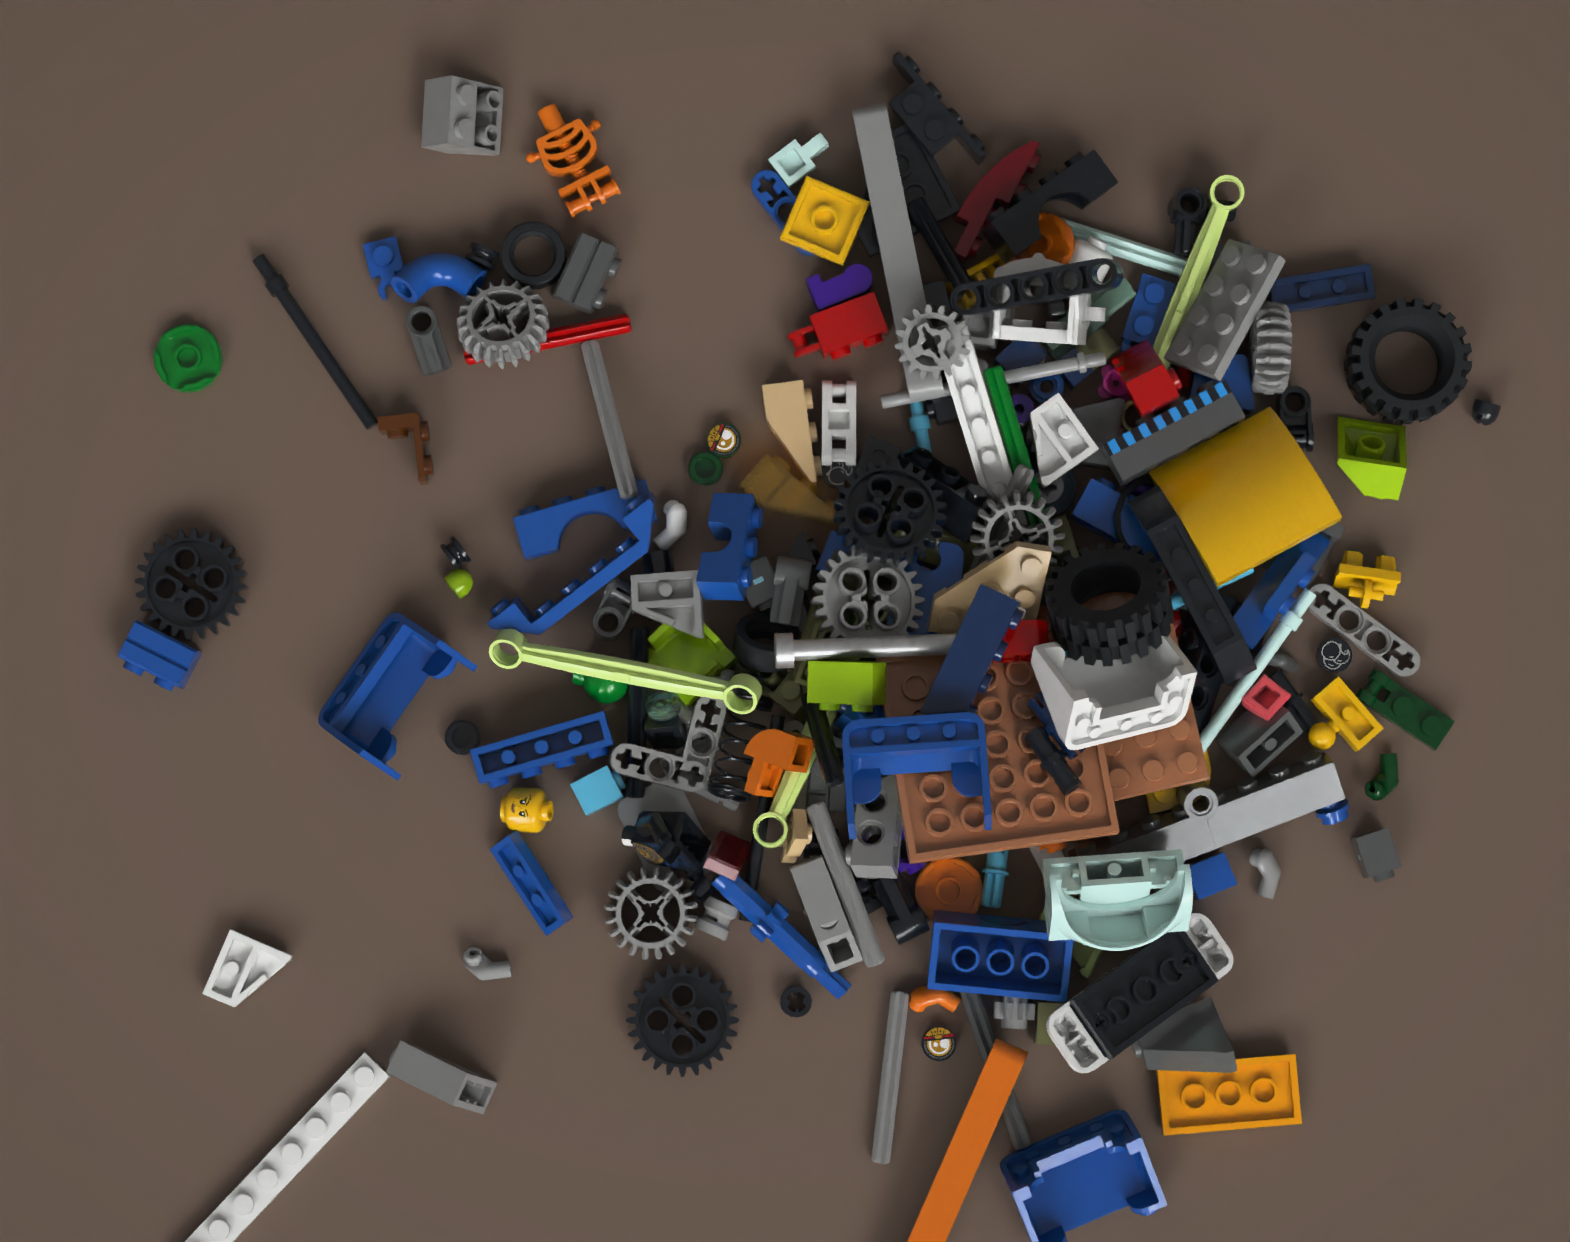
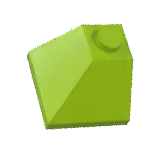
(1372, 456)

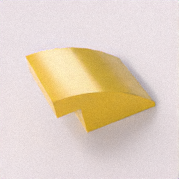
(1246, 495)

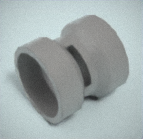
(719, 910)

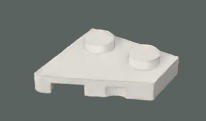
(1058, 439)
(243, 968)

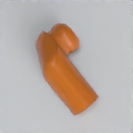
(923, 997)

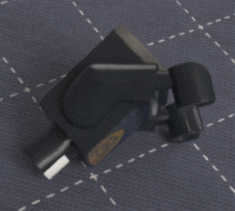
(672, 842)

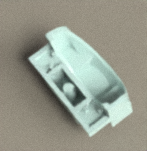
(1115, 898)

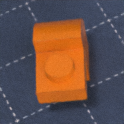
(772, 753)

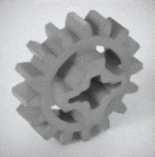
(941, 356)

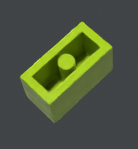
(847, 683)

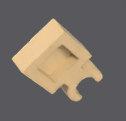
(798, 836)

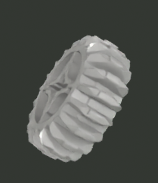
(494, 340)
(1270, 349)
(1032, 531)
(631, 933)

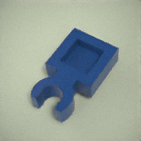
(383, 261)

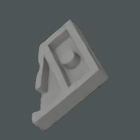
(670, 599)

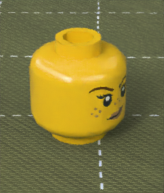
(526, 809)

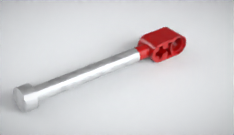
(786, 650)

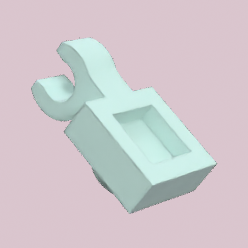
(795, 162)

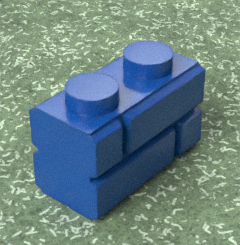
(158, 655)

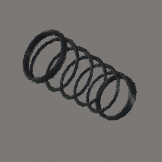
(720, 789)

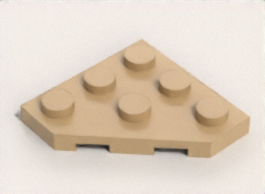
(1015, 572)

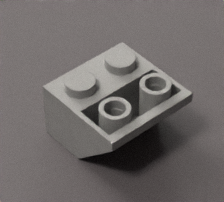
(462, 116)

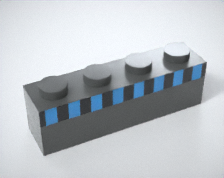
(1172, 432)

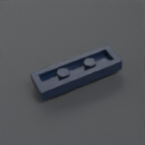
(1324, 288)

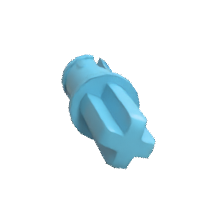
(994, 879)

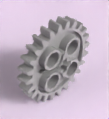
(836, 599)

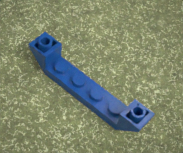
(517, 616)

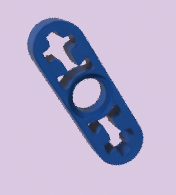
(765, 198)

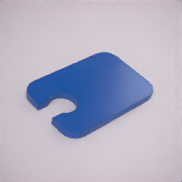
(945, 575)

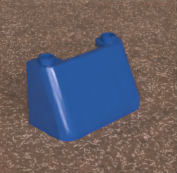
(1082, 1177)

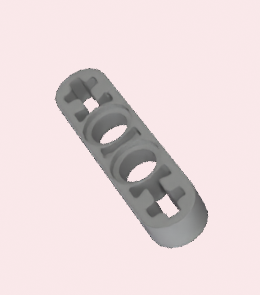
(1365, 625)

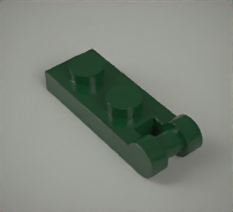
(1405, 710)

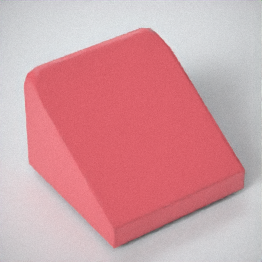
(1265, 698)

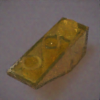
(783, 494)

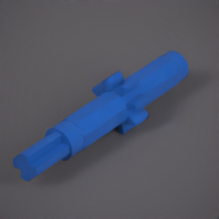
(771, 923)

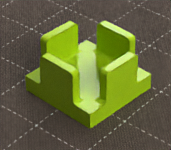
(688, 653)

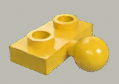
(1344, 715)

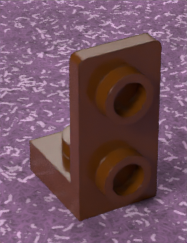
(398, 427)

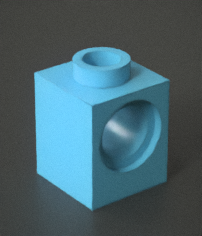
(598, 790)

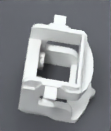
(1055, 332)

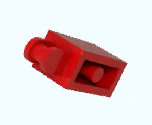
(842, 328)

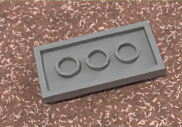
(1224, 309)

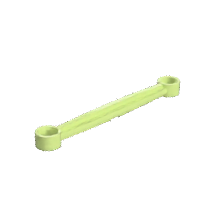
(1193, 274)
(625, 671)
(793, 781)

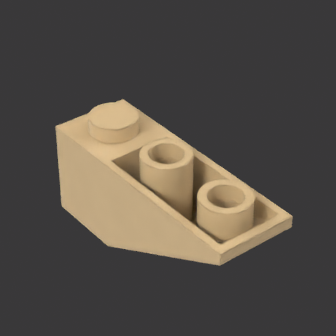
(788, 419)

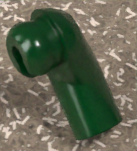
(1386, 780)

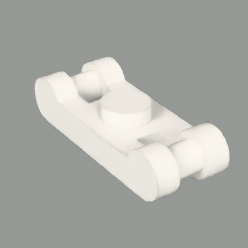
(838, 422)

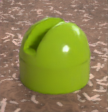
(459, 582)

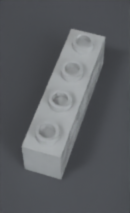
(882, 857)

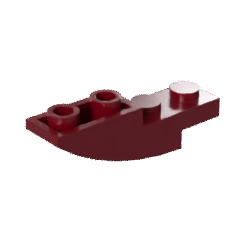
(997, 187)

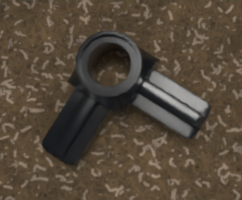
(1186, 222)

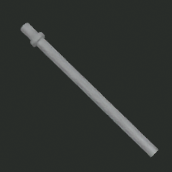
(1080, 362)

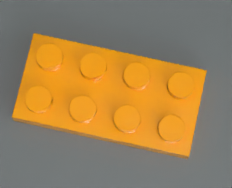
(1254, 1096)

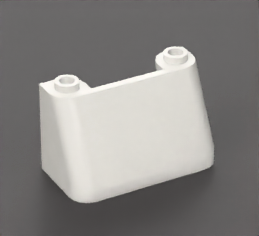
(1114, 701)

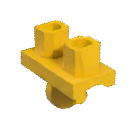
(1365, 581)

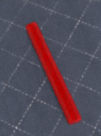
(579, 333)

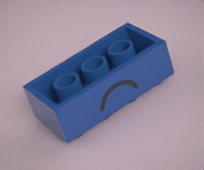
(997, 957)

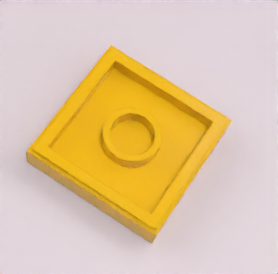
(824, 220)

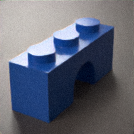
(728, 571)

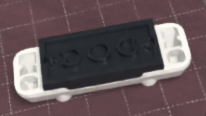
(1139, 994)

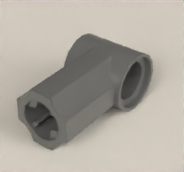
(429, 343)
(790, 583)

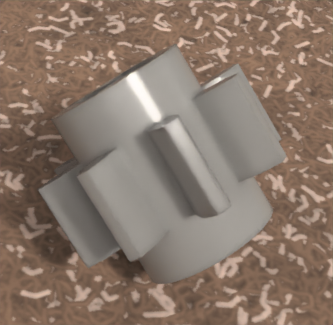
(1014, 1012)

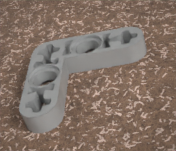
(689, 757)

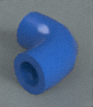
(437, 270)

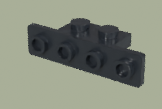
(926, 115)

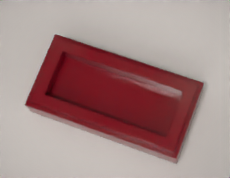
(727, 855)

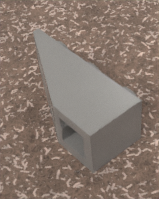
(826, 913)

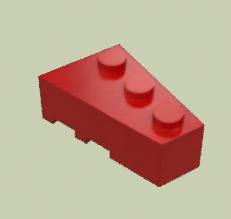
(1146, 378)

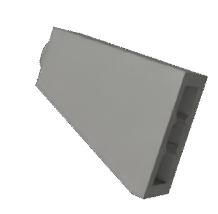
(441, 1077)

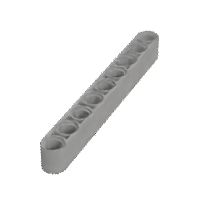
(894, 236)

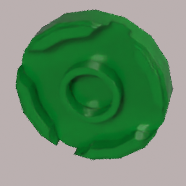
(188, 358)

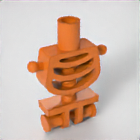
(561, 137)

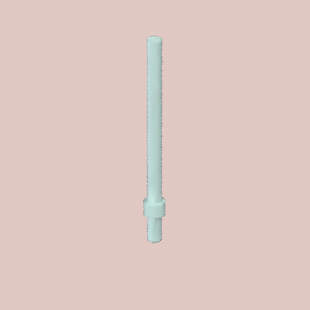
(1288, 623)

